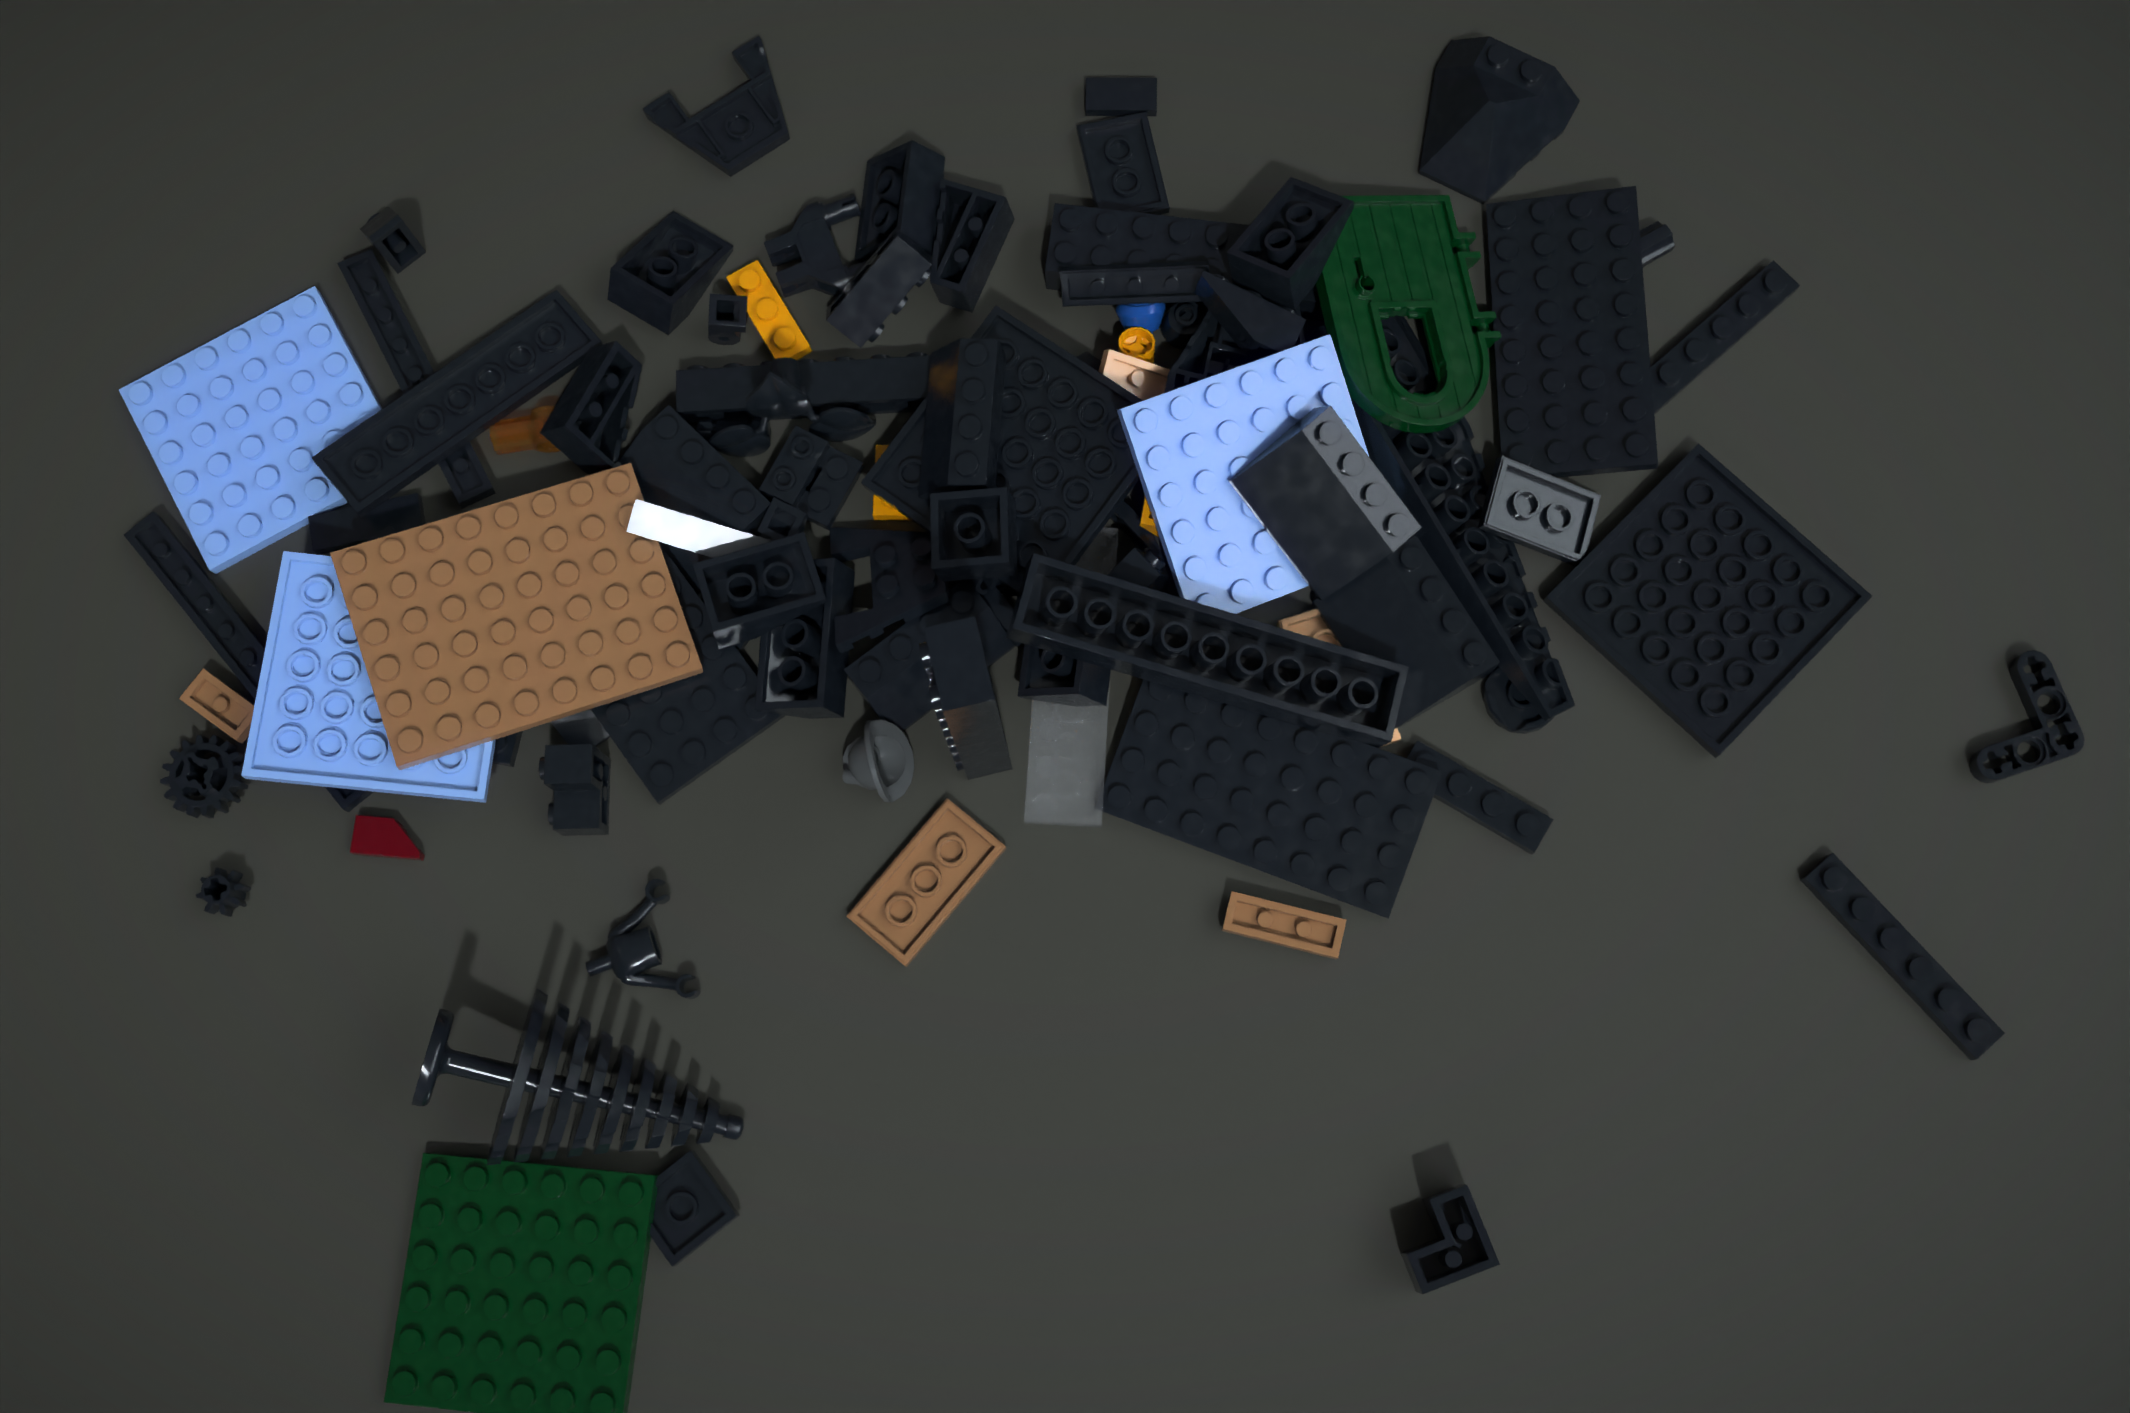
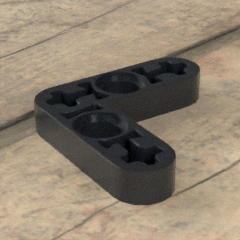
(2042, 737)

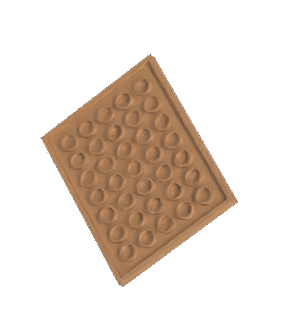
(513, 616)

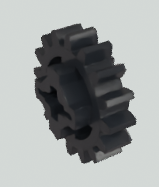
(190, 771)

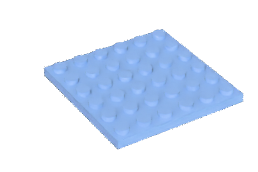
(244, 420)
(1203, 436)
(317, 707)

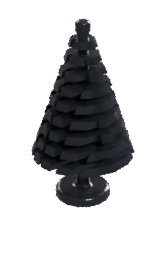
(568, 1088)

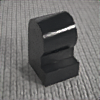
(726, 318)

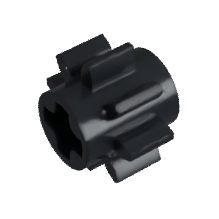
(224, 886)

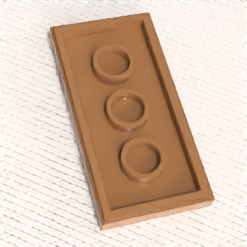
(926, 882)

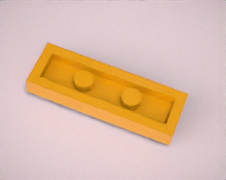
(769, 312)

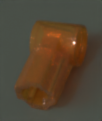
(522, 433)

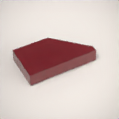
(383, 838)

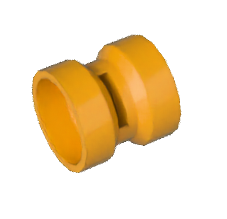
(1137, 343)

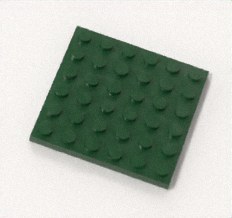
(521, 1288)

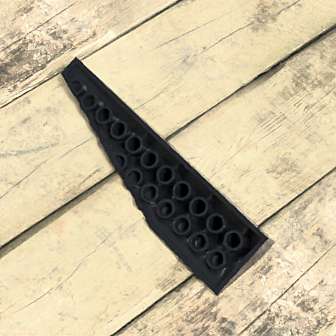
(1445, 493)

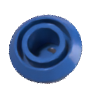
(1141, 315)

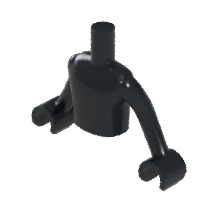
(638, 950)

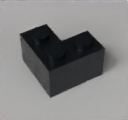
(580, 786)
(1461, 1243)

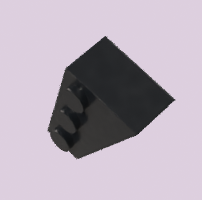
(967, 242)
(595, 407)

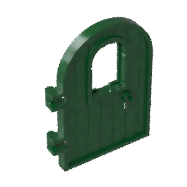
(1411, 272)

